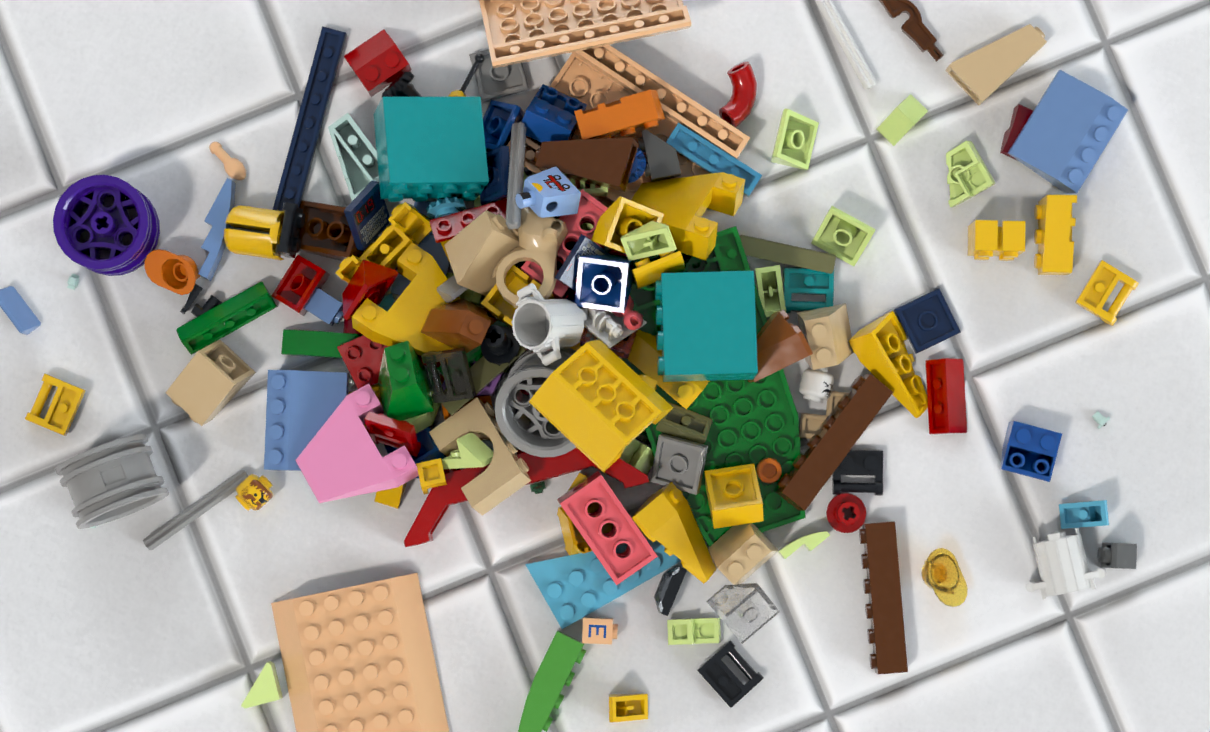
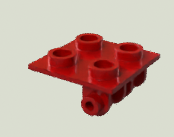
(362, 360)

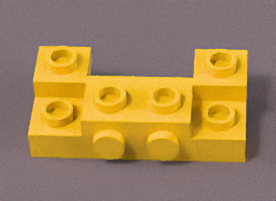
(406, 227)

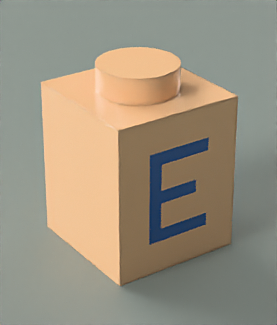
(599, 630)

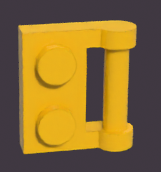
(1099, 289)
(62, 408)

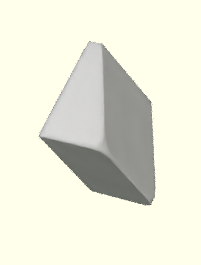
(450, 290)

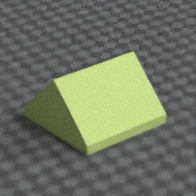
(794, 140)
(843, 236)

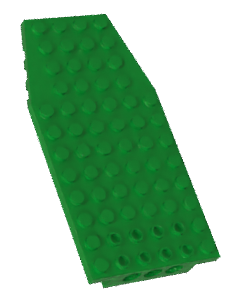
(748, 418)

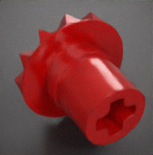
(846, 513)

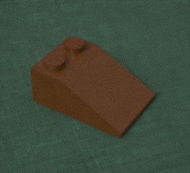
(327, 232)

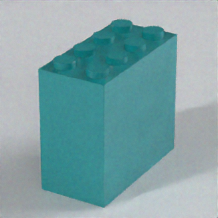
(430, 148)
(706, 326)

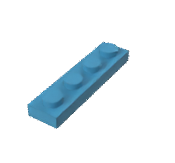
(711, 157)

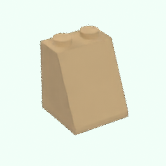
(478, 249)
(827, 335)
(209, 382)
(741, 552)

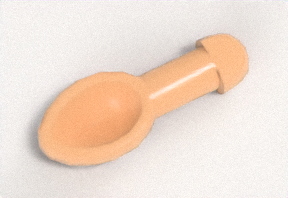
(232, 166)

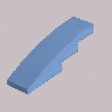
(216, 218)

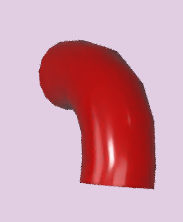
(742, 96)

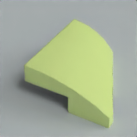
(966, 173)

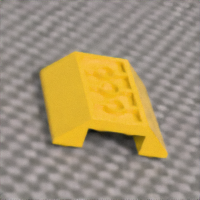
(599, 403)

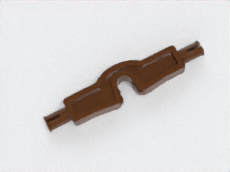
(913, 26)

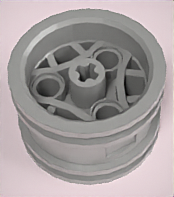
(518, 418)
(111, 481)

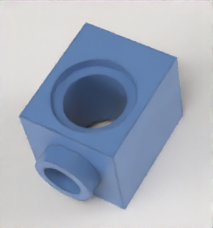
(325, 307)

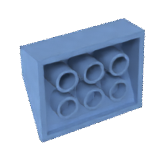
(1067, 132)
(297, 410)

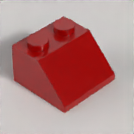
(377, 62)

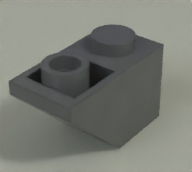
(661, 157)
(1117, 555)

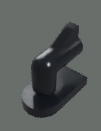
(197, 309)

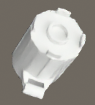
(546, 323)
(1062, 565)

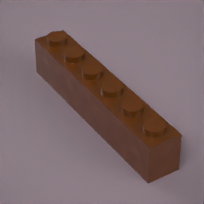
(833, 442)
(885, 598)

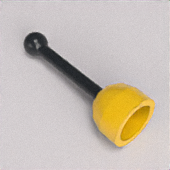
(479, 58)

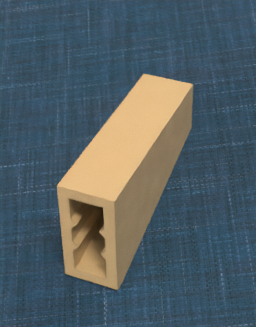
(992, 65)

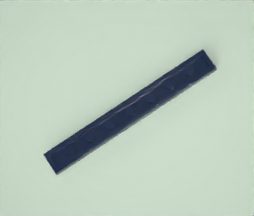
(310, 117)

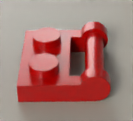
(392, 432)

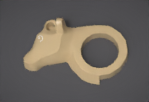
(537, 243)

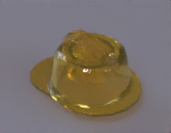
(945, 577)

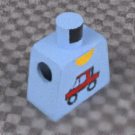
(549, 194)

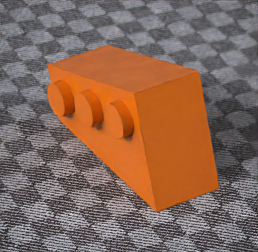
(621, 116)

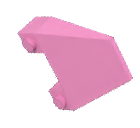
(344, 459)

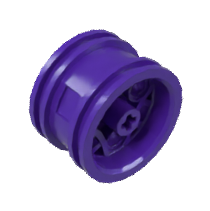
(93, 191)

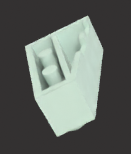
(355, 155)

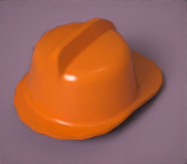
(172, 271)

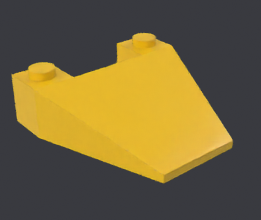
(685, 202)
(410, 310)

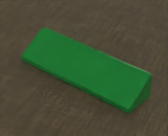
(226, 318)

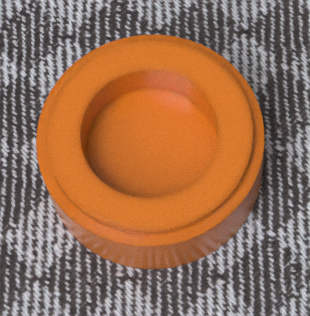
(768, 470)

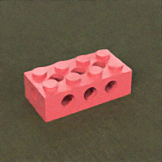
(588, 212)
(590, 525)

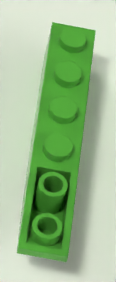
(549, 681)

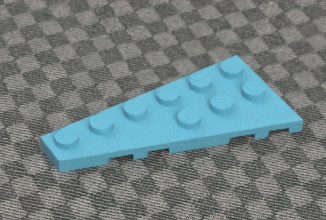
(581, 585)

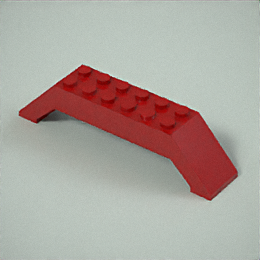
(539, 469)

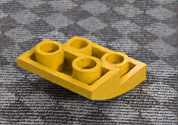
(648, 272)

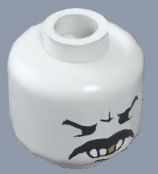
(816, 385)

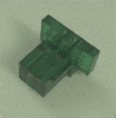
(538, 487)

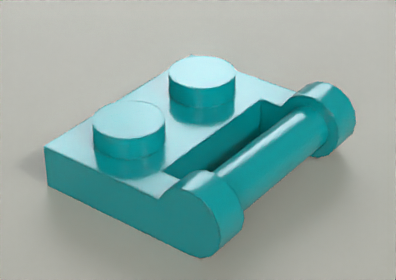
(807, 282)

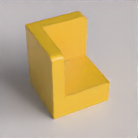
(431, 474)

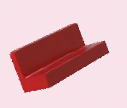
(946, 396)

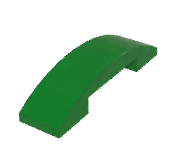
(314, 343)

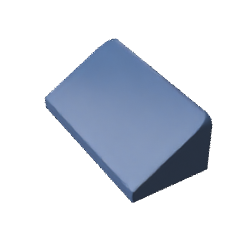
(18, 310)

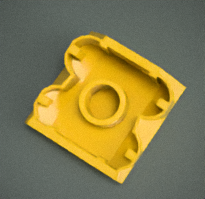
(572, 538)

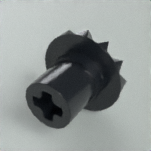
(401, 87)
(499, 345)

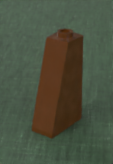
(593, 161)

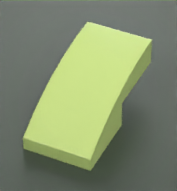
(810, 542)
(693, 631)

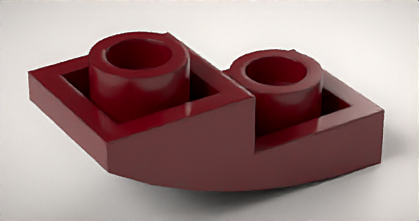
(1019, 118)

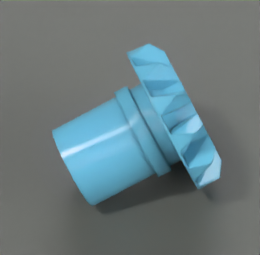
(445, 207)

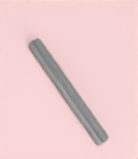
(516, 173)
(194, 511)

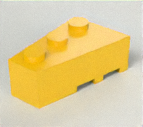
(1054, 235)

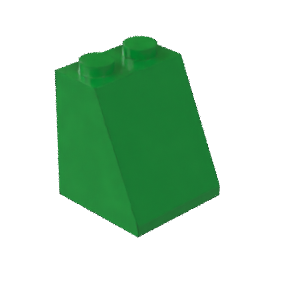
(403, 383)

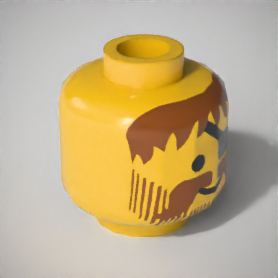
(254, 492)

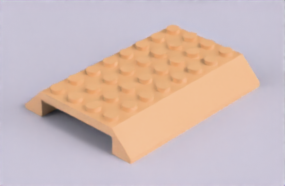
(547, 28)
(606, 76)
(361, 659)

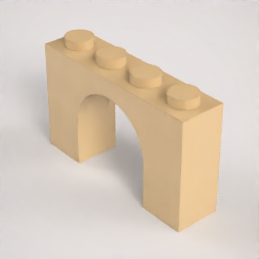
(504, 474)

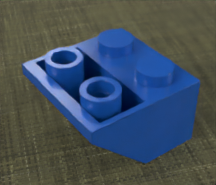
(551, 115)
(1030, 450)

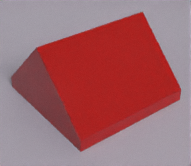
(368, 282)
(300, 284)

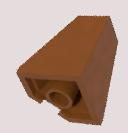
(458, 324)
(779, 345)

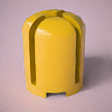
(250, 242)

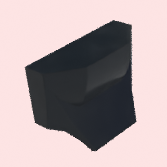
(668, 589)

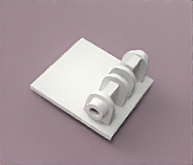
(606, 326)

